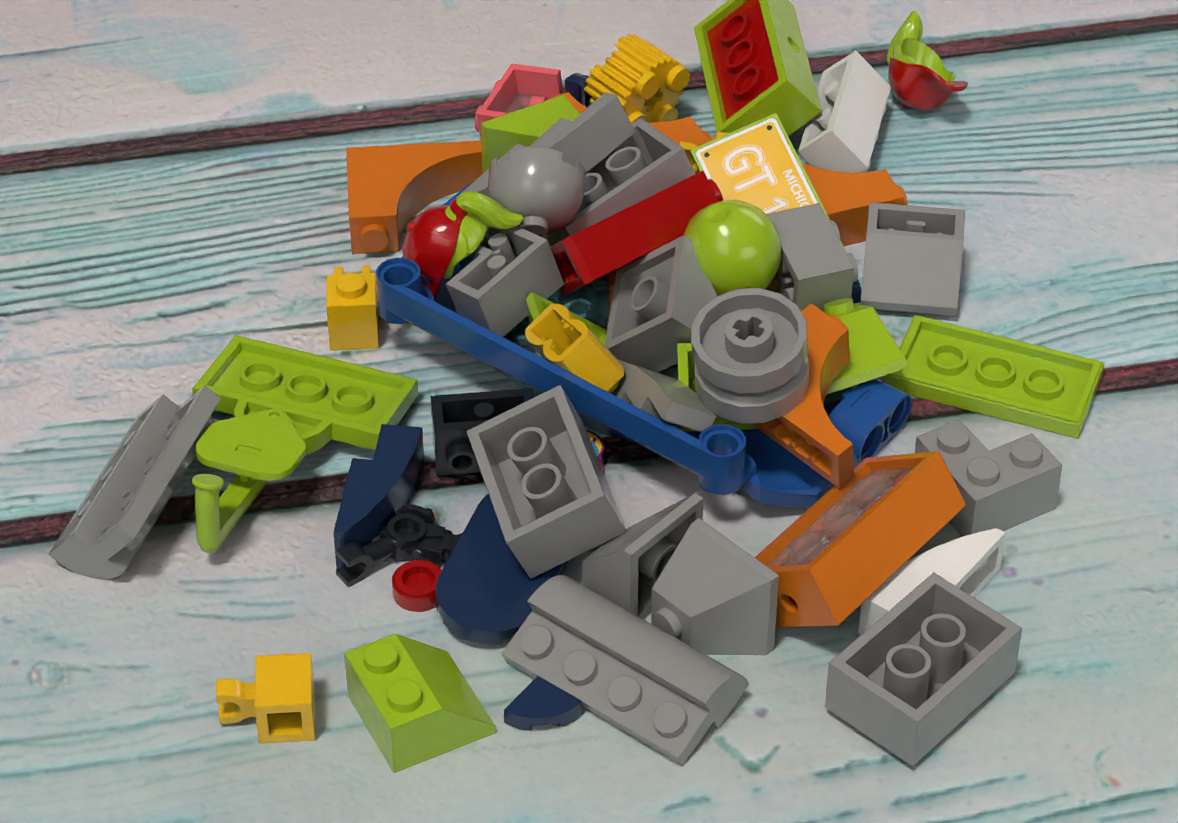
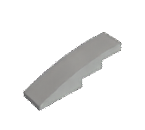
(586, 138)
(663, 398)

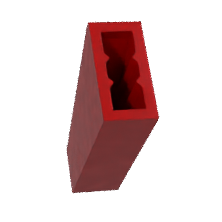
(632, 232)

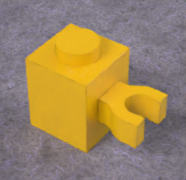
(352, 310)
(278, 698)

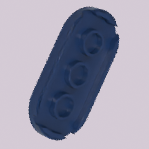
(484, 584)

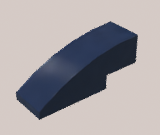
(379, 486)

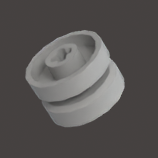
(750, 355)

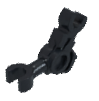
(406, 537)

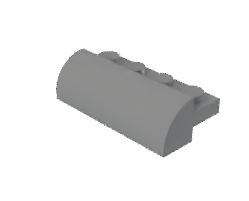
(134, 487)
(623, 668)

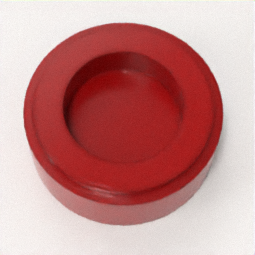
(415, 585)

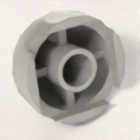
(538, 187)

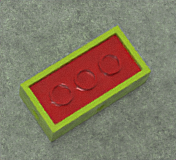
(756, 65)

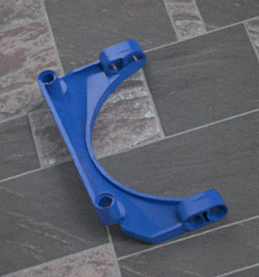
(718, 455)

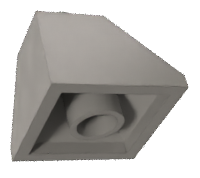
(633, 561)
(716, 596)

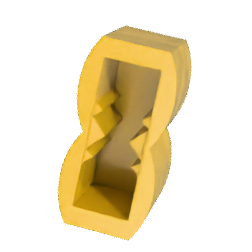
(574, 347)

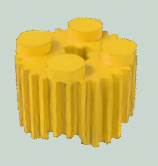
(642, 78)

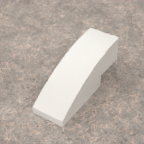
(963, 562)

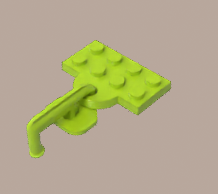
(282, 410)

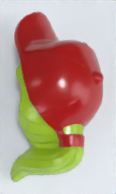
(917, 71)
(452, 232)

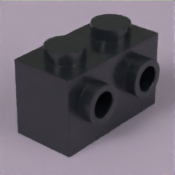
(460, 412)

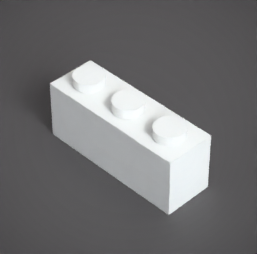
(852, 109)

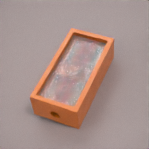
(859, 536)

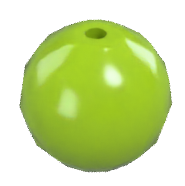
(735, 245)

